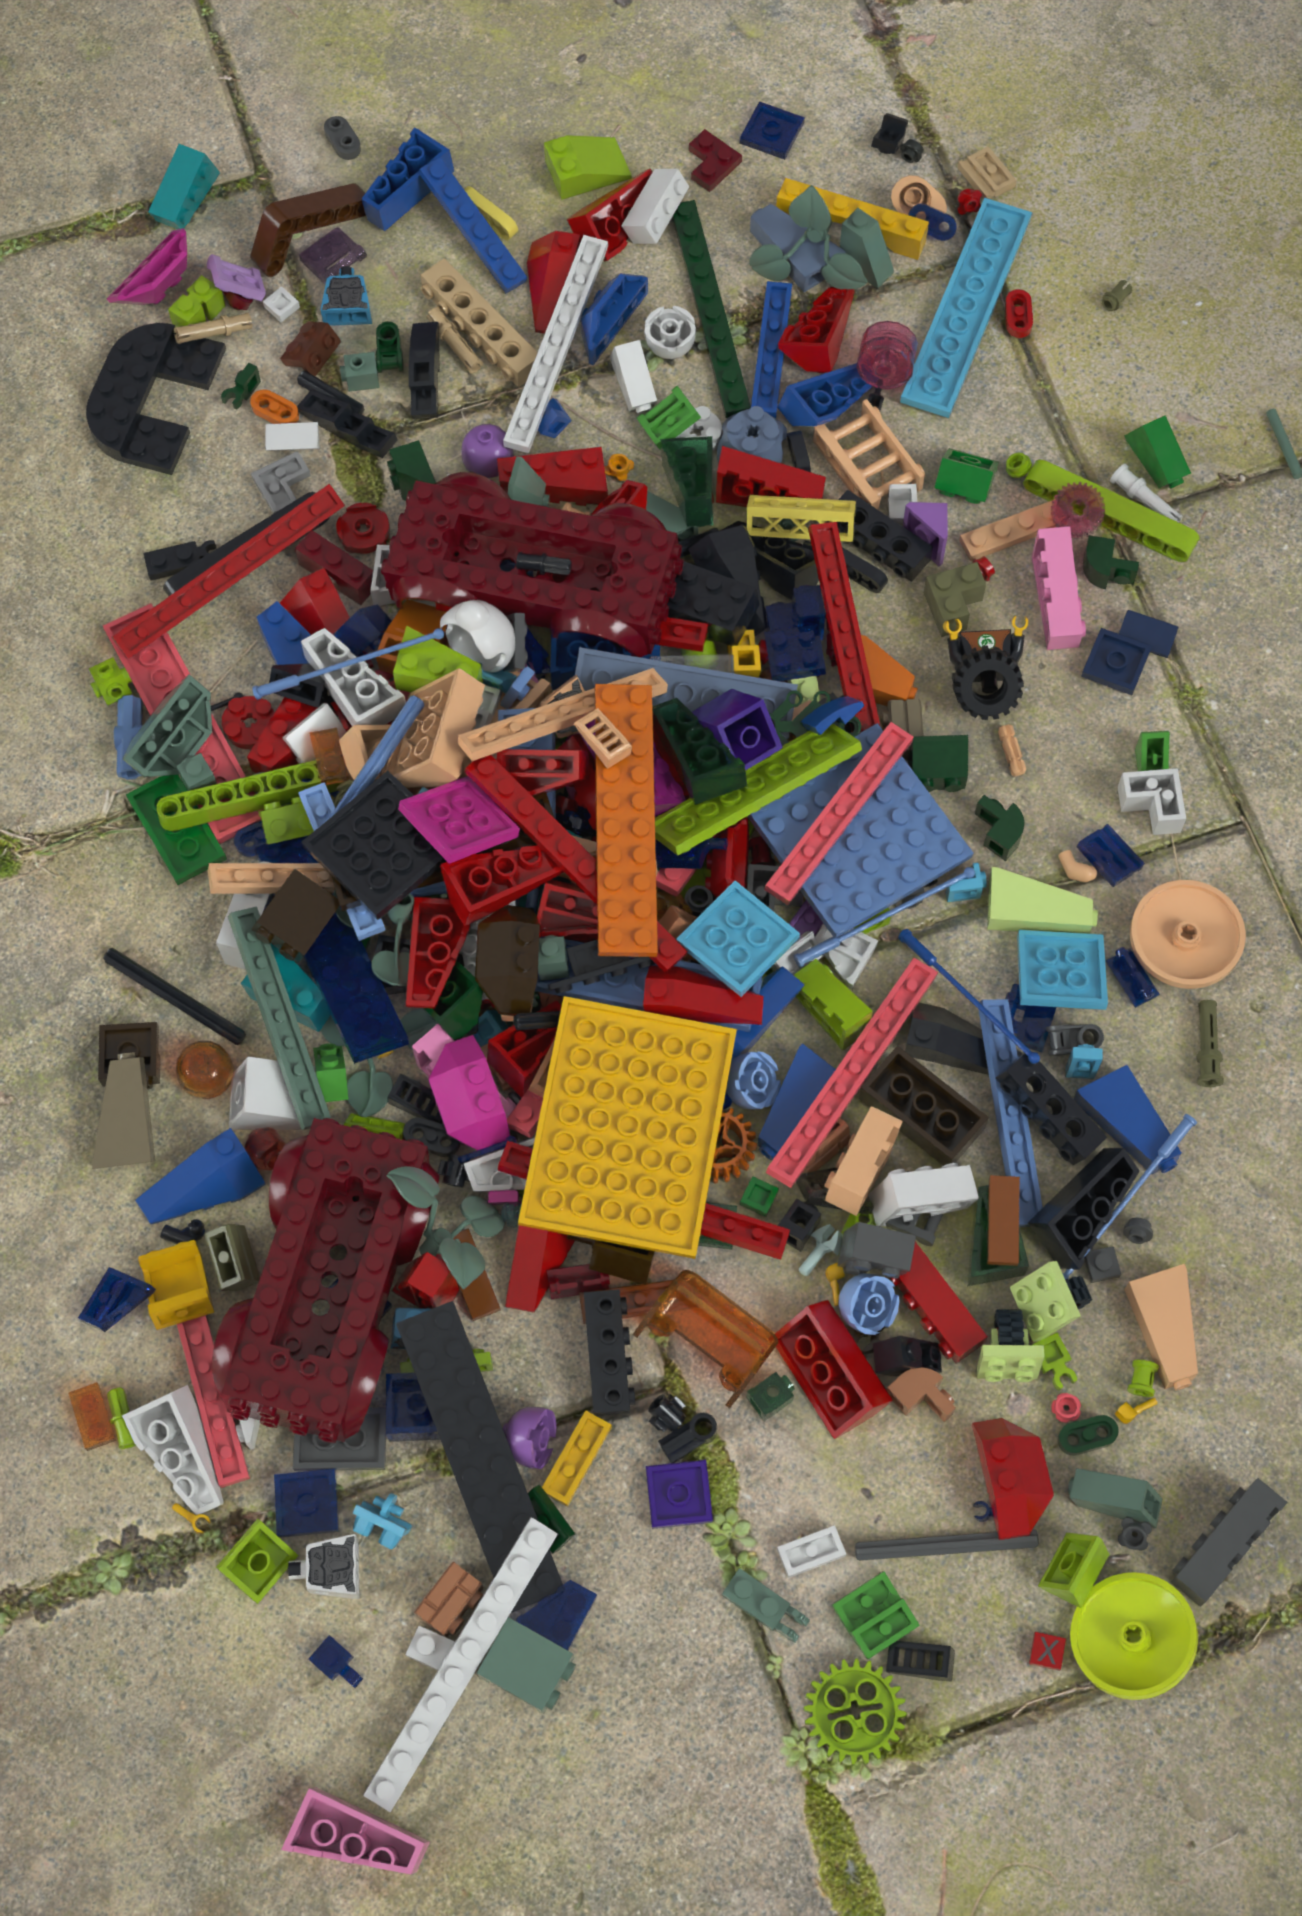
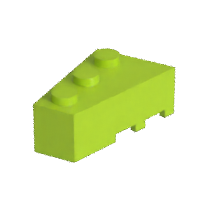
(428, 662)
(832, 1004)

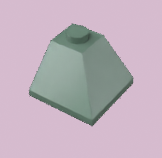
(527, 485)

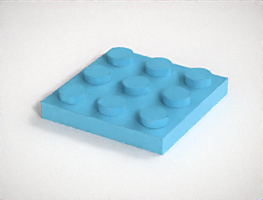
(738, 938)
(1062, 969)

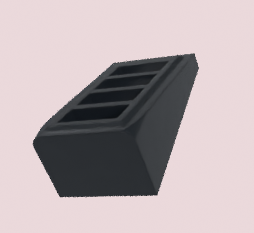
(405, 1105)
(932, 1673)

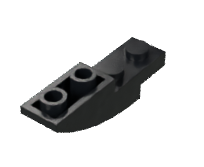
(424, 369)

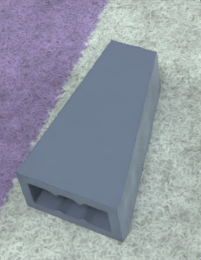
(777, 228)

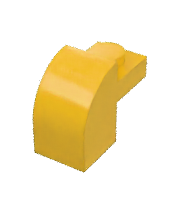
(746, 655)

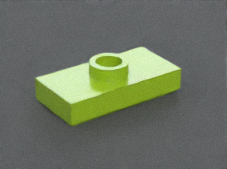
(376, 1125)

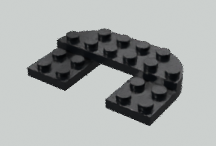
(126, 383)

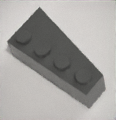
(1227, 1541)

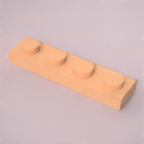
(1007, 531)

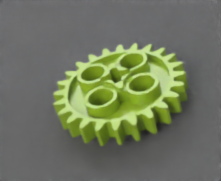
(847, 1682)

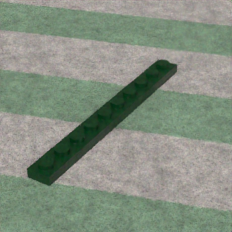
(710, 309)

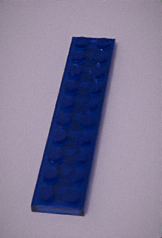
(345, 975)

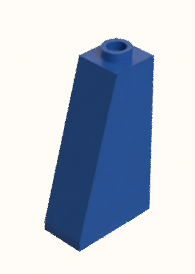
(798, 1091)
(1127, 1116)

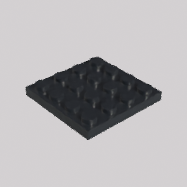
(375, 847)

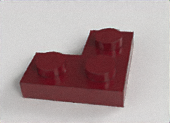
(717, 159)

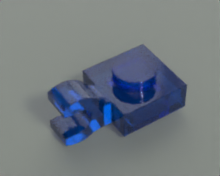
(333, 1661)

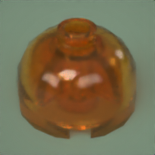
(204, 1069)

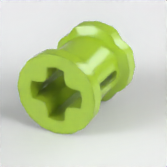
(1143, 1378)

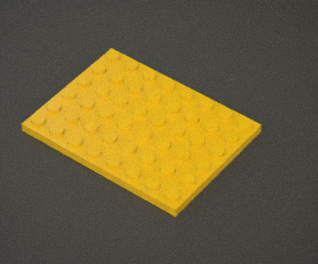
(628, 1127)

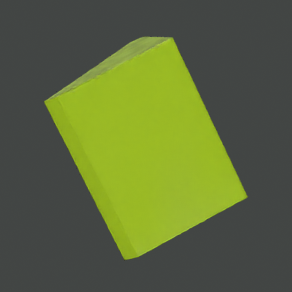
(257, 1561)
(1075, 1567)

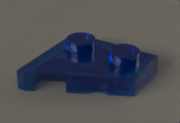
(114, 1299)
(560, 1614)

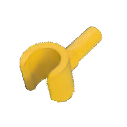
(833, 1274)
(1127, 1413)
(191, 1517)

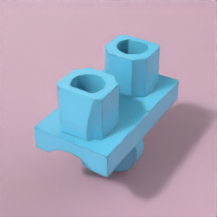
(370, 1515)

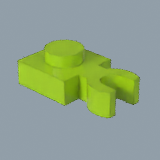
(1055, 1359)

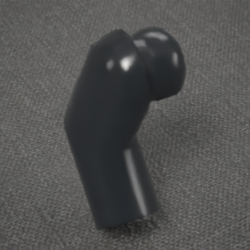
(194, 1231)

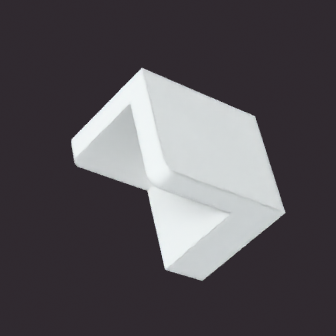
(898, 497)

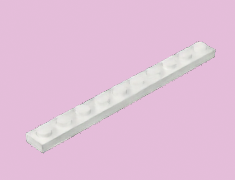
(555, 344)
(460, 1665)

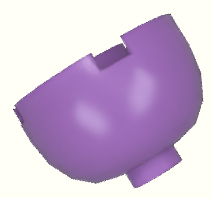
(482, 448)
(529, 1436)

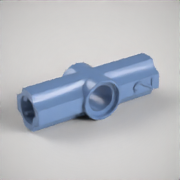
(128, 724)

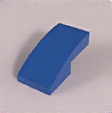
(838, 710)

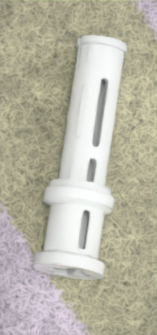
(1137, 489)

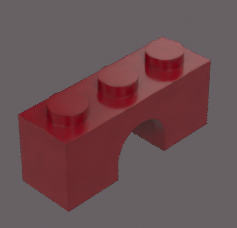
(349, 573)

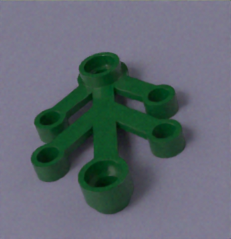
(795, 725)

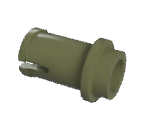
(1113, 299)

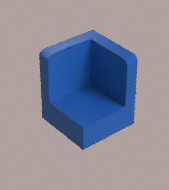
(554, 419)

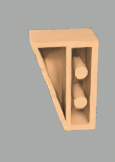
(863, 1162)

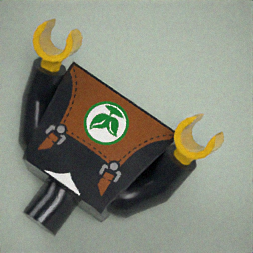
(968, 640)

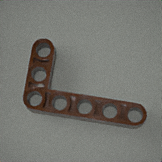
(299, 215)

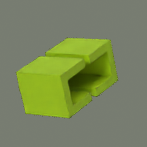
(188, 309)

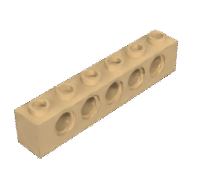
(479, 321)

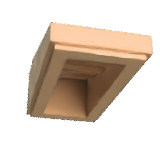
(608, 758)

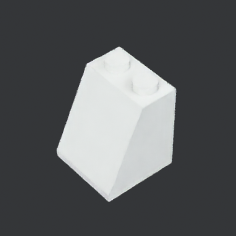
(260, 1097)

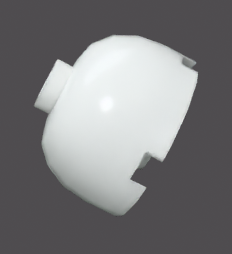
(670, 332)

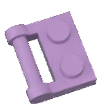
(236, 278)

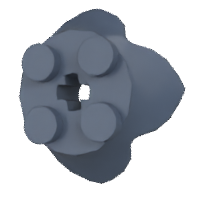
(768, 433)

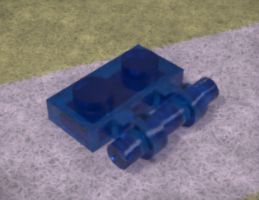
(1034, 1022)

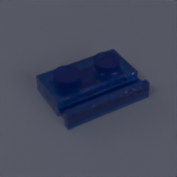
(1110, 855)

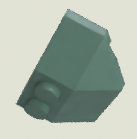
(172, 731)

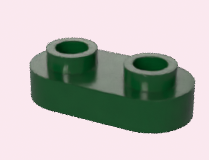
(1087, 1436)

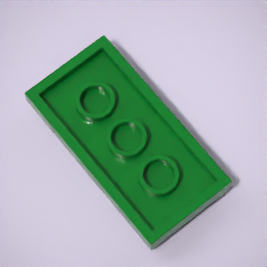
(184, 850)

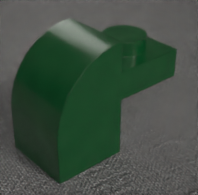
(1101, 567)
(1006, 826)

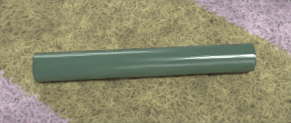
(1284, 443)

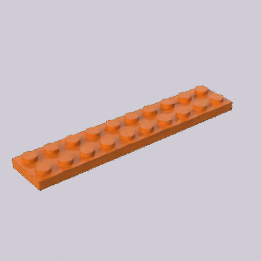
(626, 827)

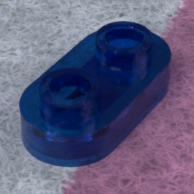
(934, 218)
(251, 833)

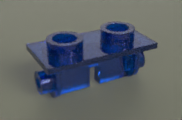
(1132, 977)

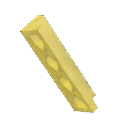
(796, 509)

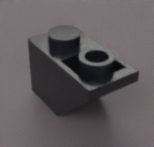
(905, 1353)

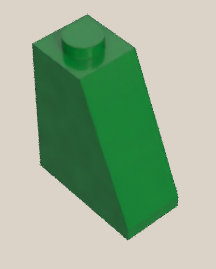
(1159, 452)

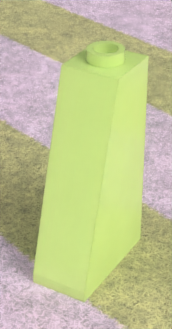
(1032, 905)

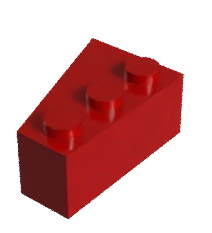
(427, 1282)

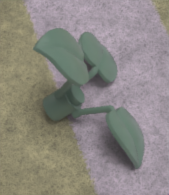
(812, 212)
(388, 965)
(367, 1090)
(461, 1258)

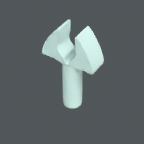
(822, 1247)

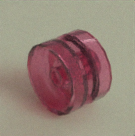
(887, 355)

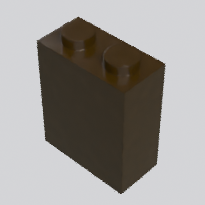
(296, 916)

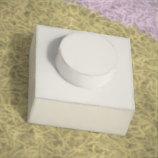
(281, 304)

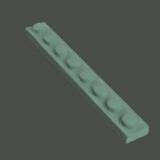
(279, 1019)

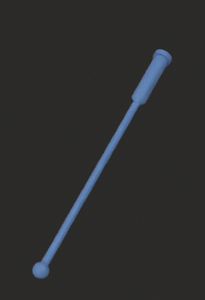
(294, 680)
(832, 942)
(1163, 1153)

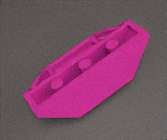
(155, 273)
(468, 1095)

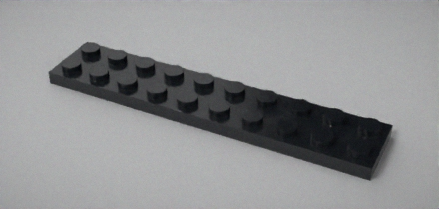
(474, 1441)

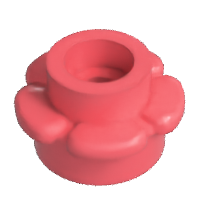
(1069, 1400)

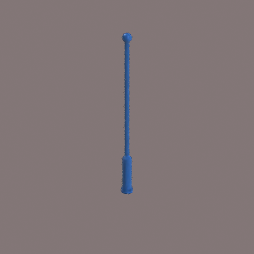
(916, 946)

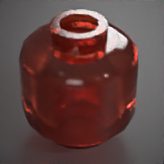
(264, 1147)

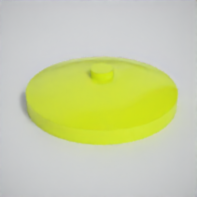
(1134, 1636)

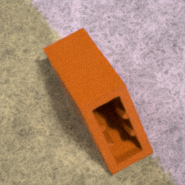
(887, 676)

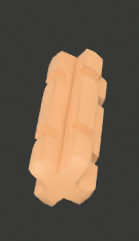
(1012, 750)

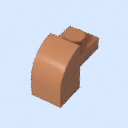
(921, 1385)

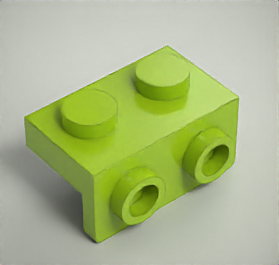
(285, 821)

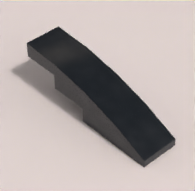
(346, 424)

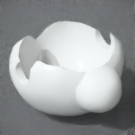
(480, 634)

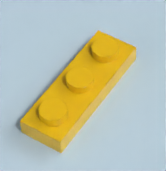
(576, 1458)

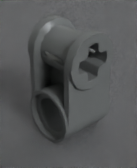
(1066, 1037)

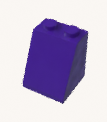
(742, 725)

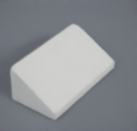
(292, 436)

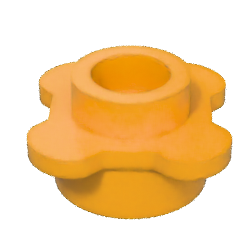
(622, 461)

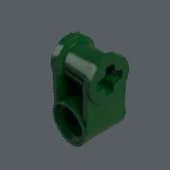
(389, 351)

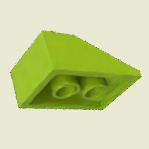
(584, 164)

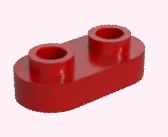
(1019, 315)

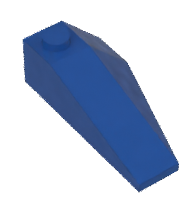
(822, 397)
(778, 991)
(208, 1177)

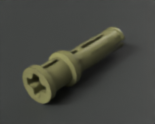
(1209, 1056)

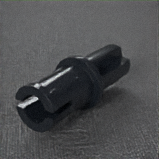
(543, 563)

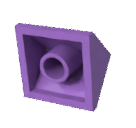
(930, 524)

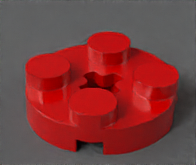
(362, 542)
(240, 710)

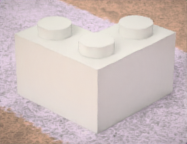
(1157, 792)

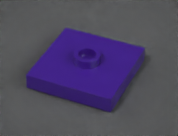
(679, 1494)

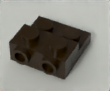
(129, 1038)

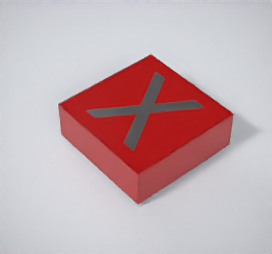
(1047, 1651)

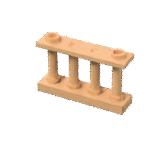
(856, 478)

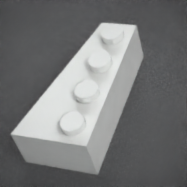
(355, 688)

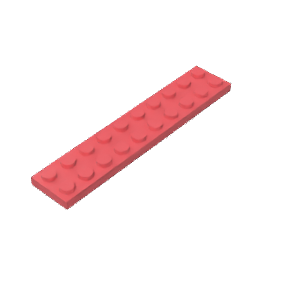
(154, 675)

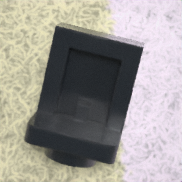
(891, 134)

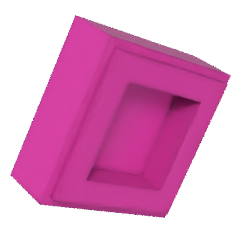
(503, 1196)

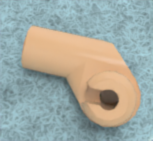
(1075, 870)

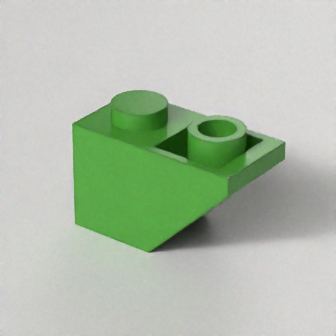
(331, 1072)

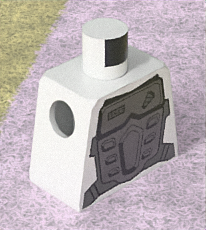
(330, 1567)

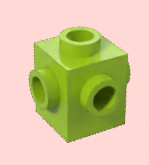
(110, 681)

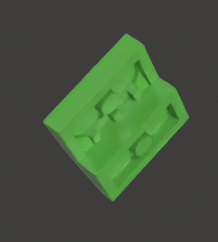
(875, 1615)

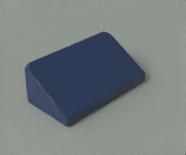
(1149, 631)

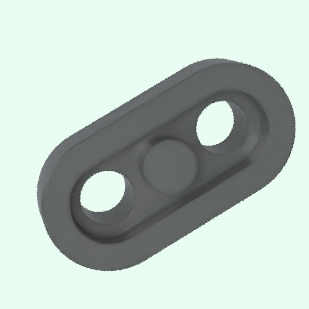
(339, 134)

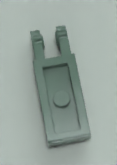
(763, 1604)

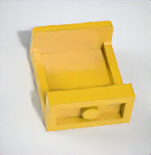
(179, 1283)

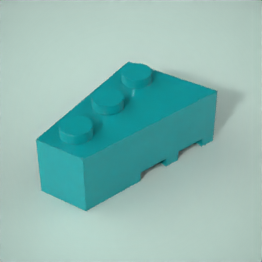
(183, 187)
(302, 991)

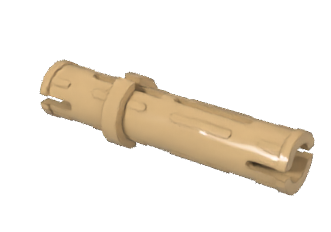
(224, 325)
(460, 347)

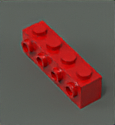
(939, 1308)

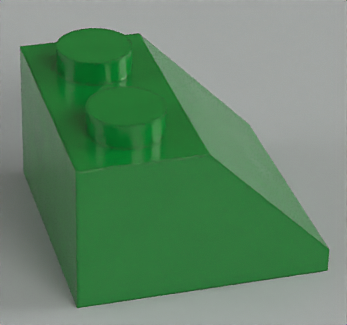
(966, 476)

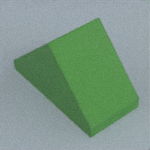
(1152, 751)

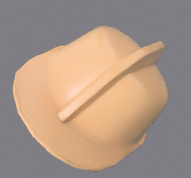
(915, 190)

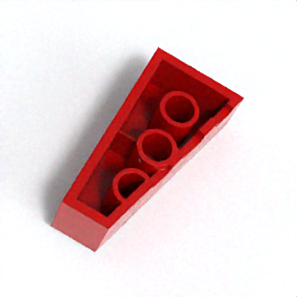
(747, 475)

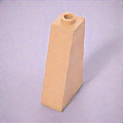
(1165, 1320)

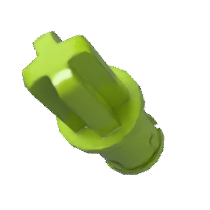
(119, 1407)

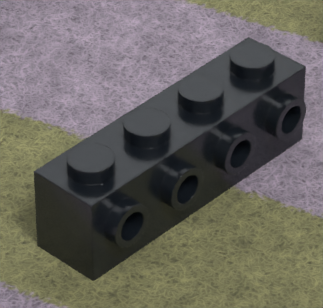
(607, 1352)

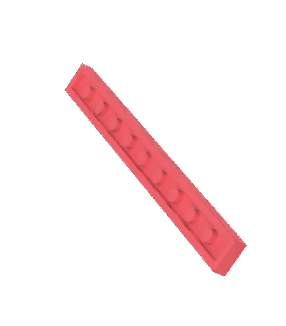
(851, 1073)

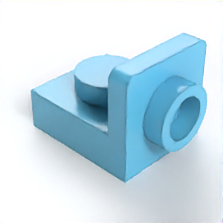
(967, 888)

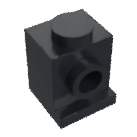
(800, 1213)

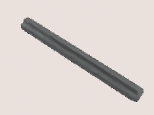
(941, 1545)

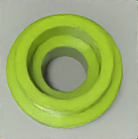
(1018, 465)

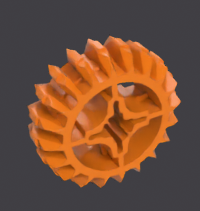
(729, 1149)

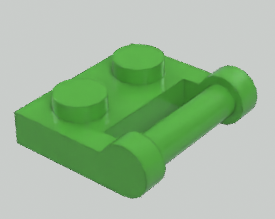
(669, 417)

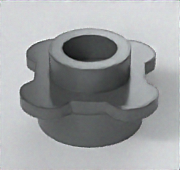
(1134, 1542)

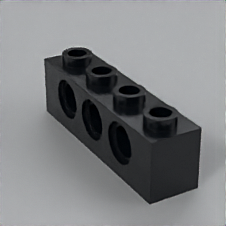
(894, 538)
(1066, 1111)

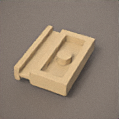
(987, 173)

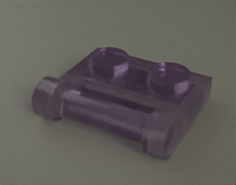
(328, 251)

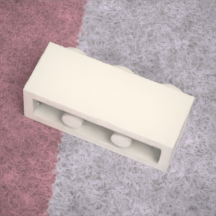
(655, 206)

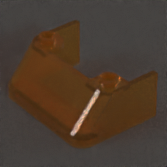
(714, 1327)

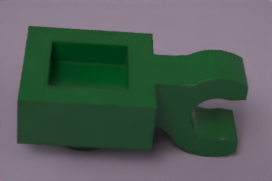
(246, 382)

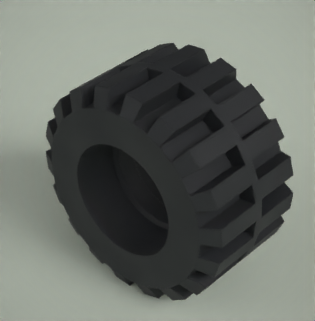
(997, 702)

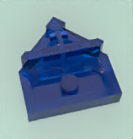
(535, 658)

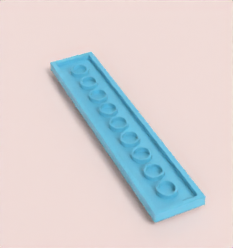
(966, 308)

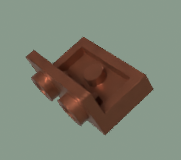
(311, 347)

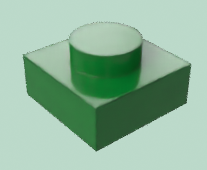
(759, 1196)

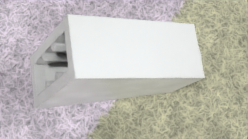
(633, 376)

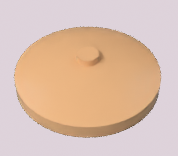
(1187, 934)

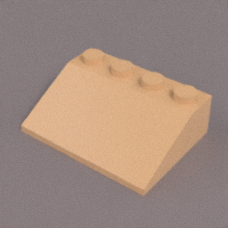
(430, 747)

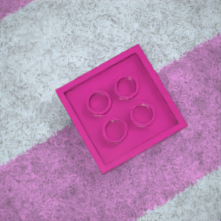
(458, 819)

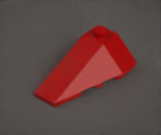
(606, 215)
(698, 998)
(534, 1255)

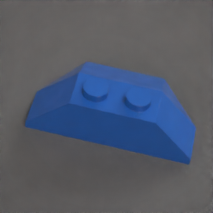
(610, 312)

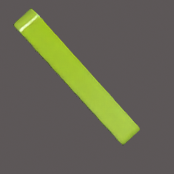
(1121, 514)
(237, 791)

